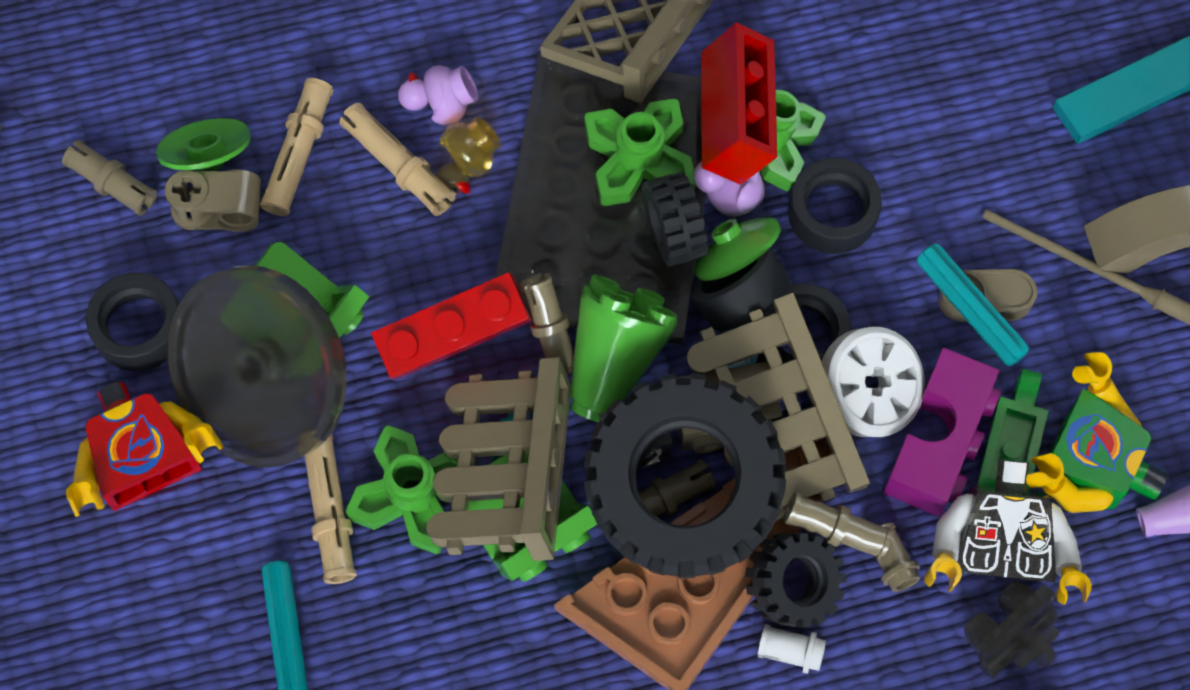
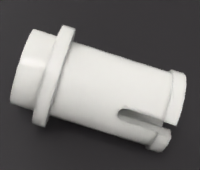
(792, 648)

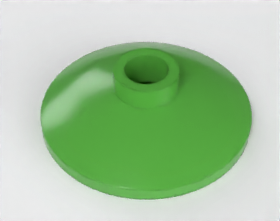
(203, 144)
(736, 246)

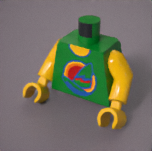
(1097, 448)

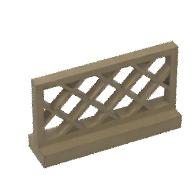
(645, 51)

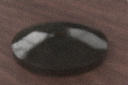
(258, 364)

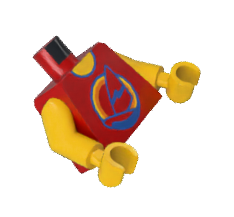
(136, 449)

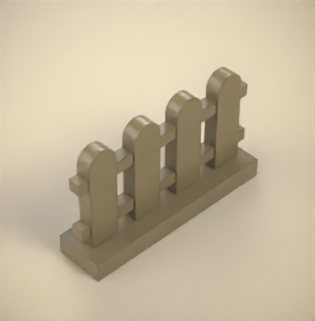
(783, 382)
(534, 481)

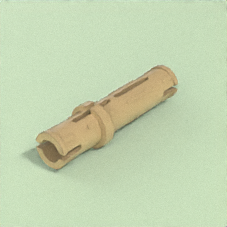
(303, 129)
(410, 171)
(331, 525)

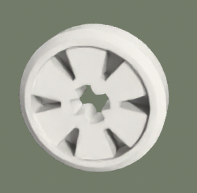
(899, 373)

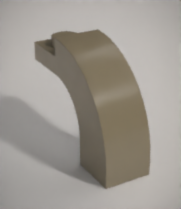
(1141, 230)

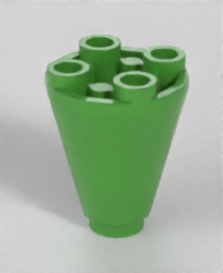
(615, 343)

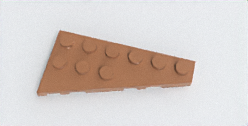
(667, 621)

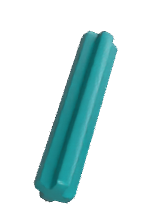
(972, 304)
(284, 626)

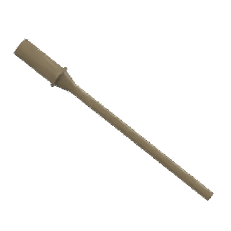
(1155, 297)

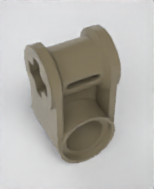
(217, 201)

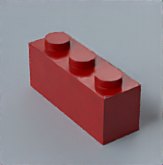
(738, 104)
(452, 326)

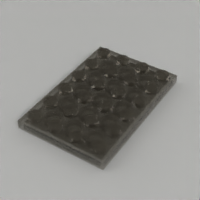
(555, 201)

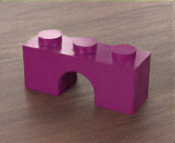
(959, 395)

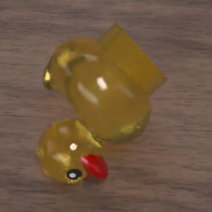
(471, 149)

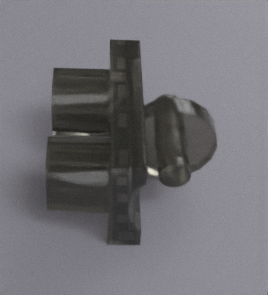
(1021, 636)

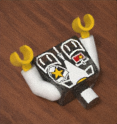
(1007, 535)

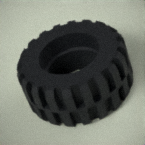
(693, 405)

